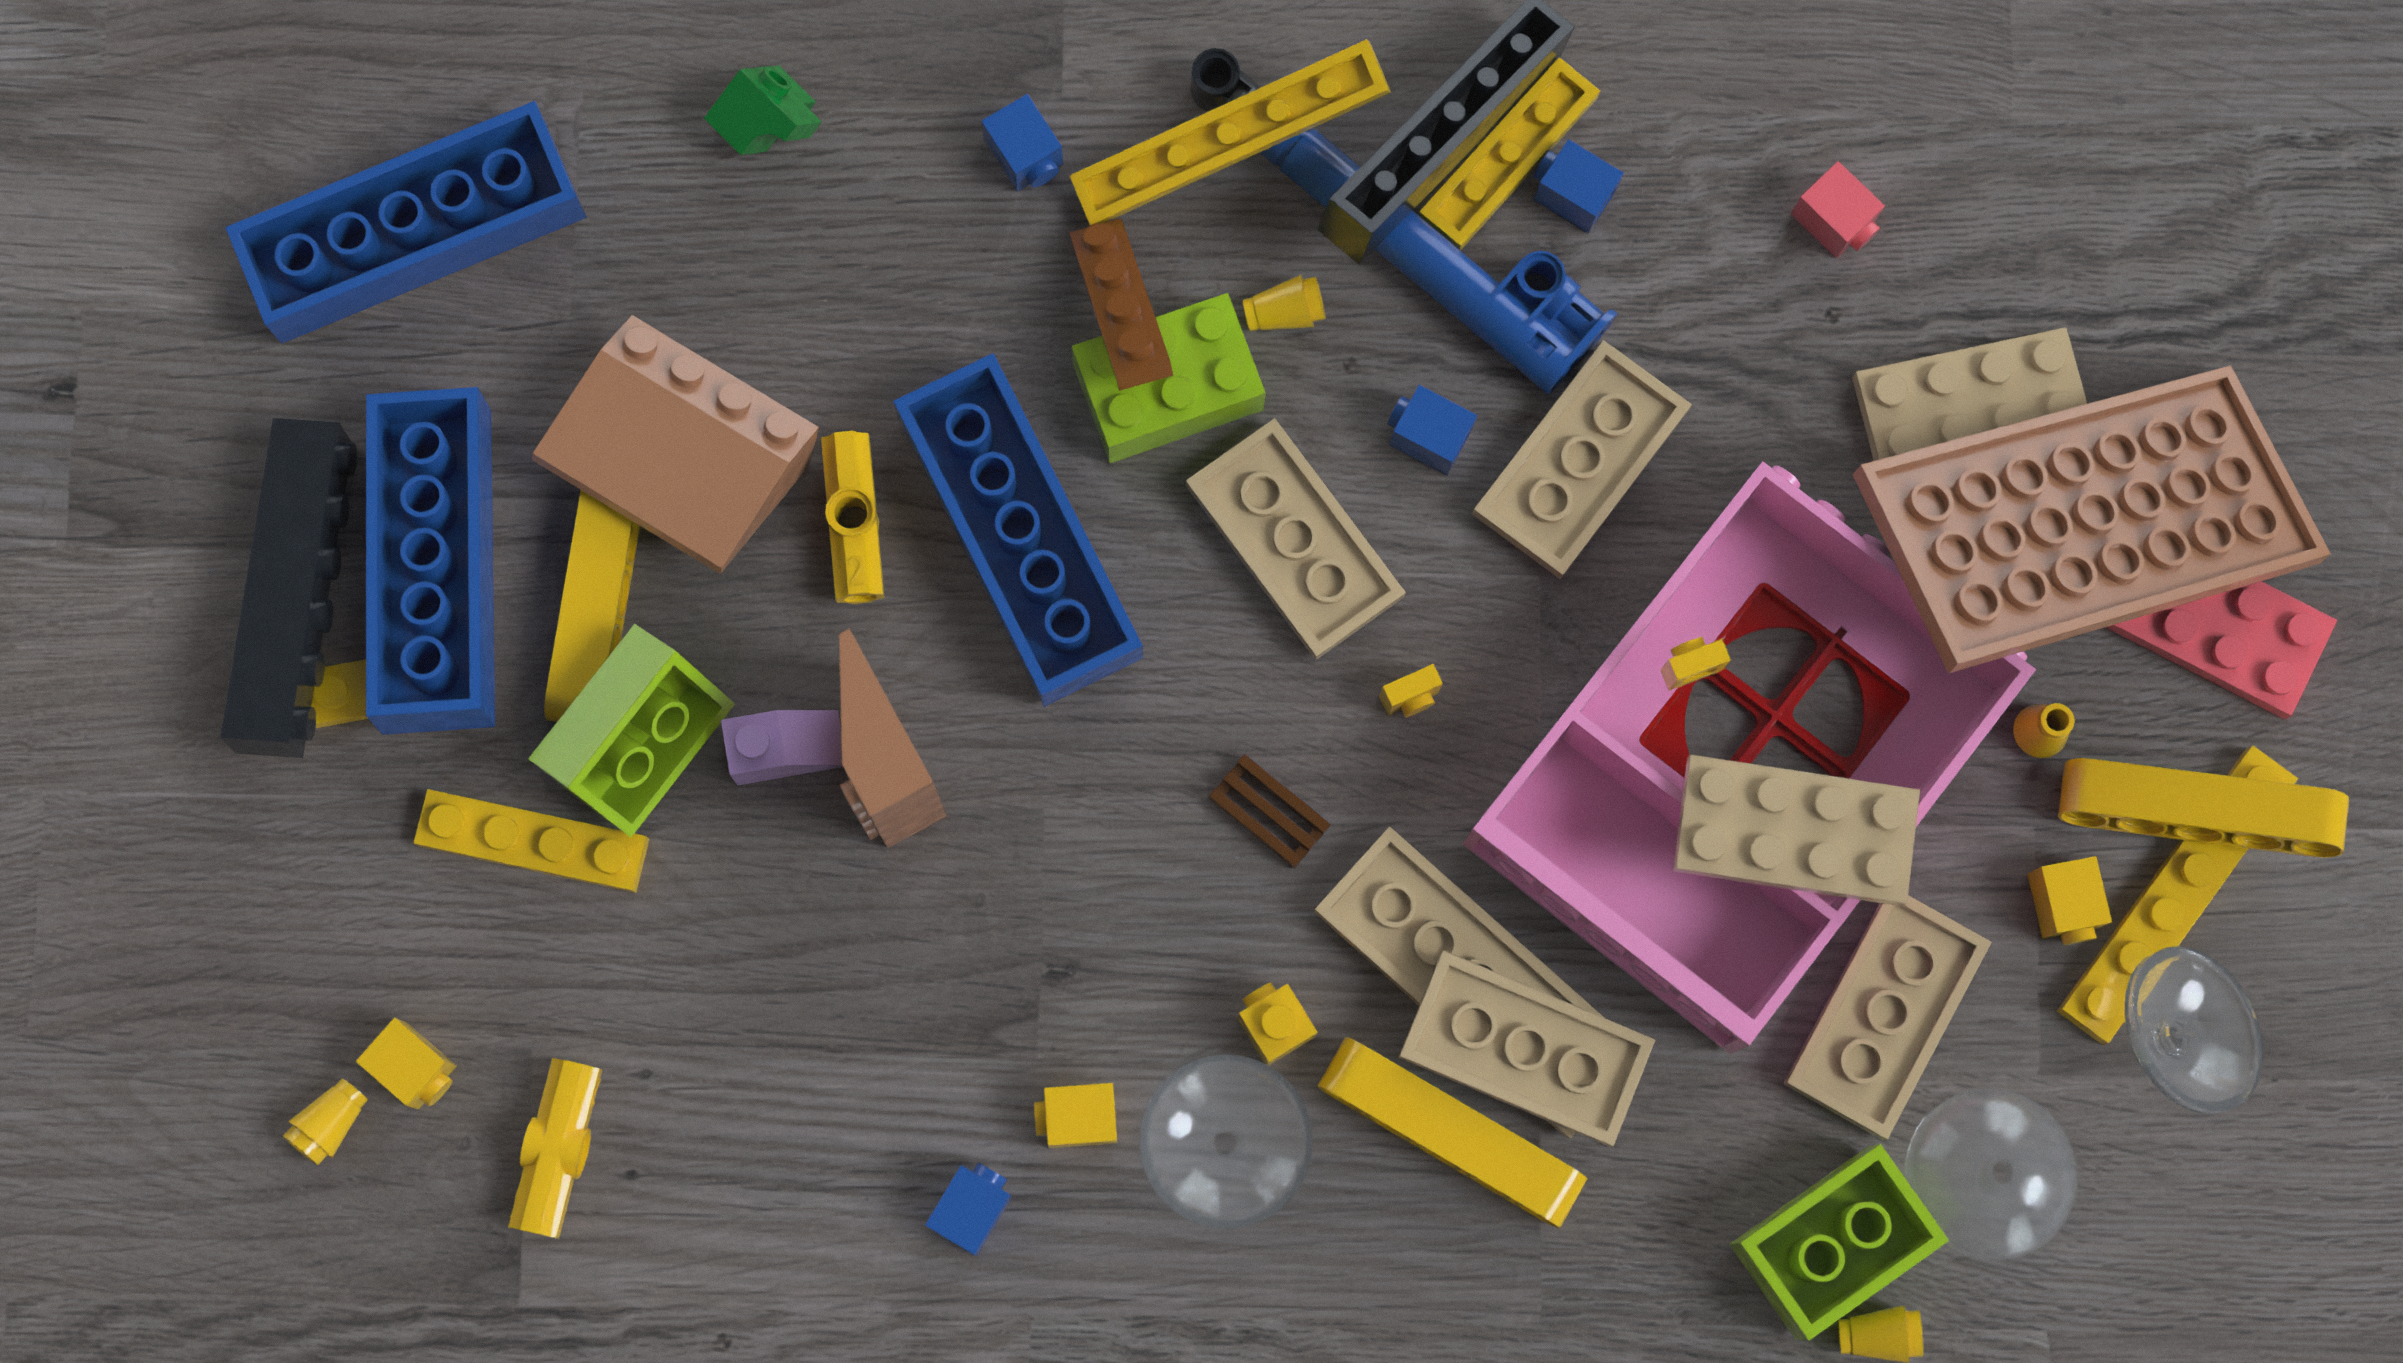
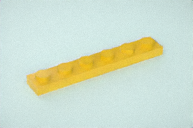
(1230, 133)
(2159, 916)

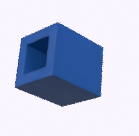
(1023, 143)
(1576, 184)
(1430, 428)
(970, 1207)

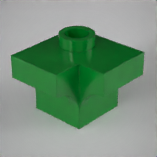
(762, 107)

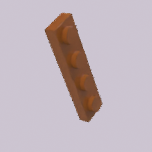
(1121, 304)

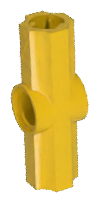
(847, 485)
(555, 1148)

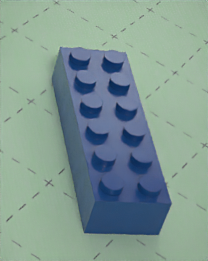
(405, 222)
(1018, 530)
(429, 561)

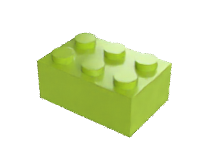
(1209, 385)
(632, 730)
(1839, 1242)

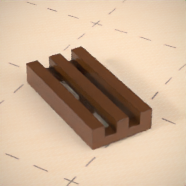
(1233, 781)

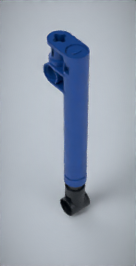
(1529, 328)

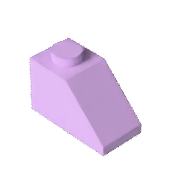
(782, 744)

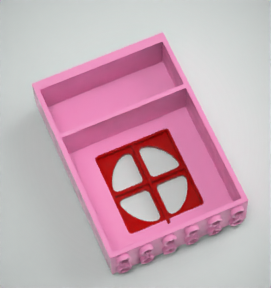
(1600, 798)

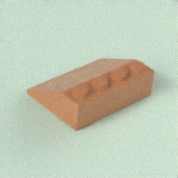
(677, 444)
(886, 776)

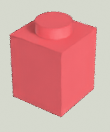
(1839, 211)

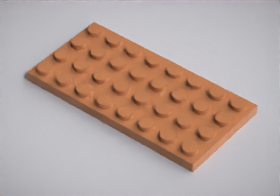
(2089, 517)

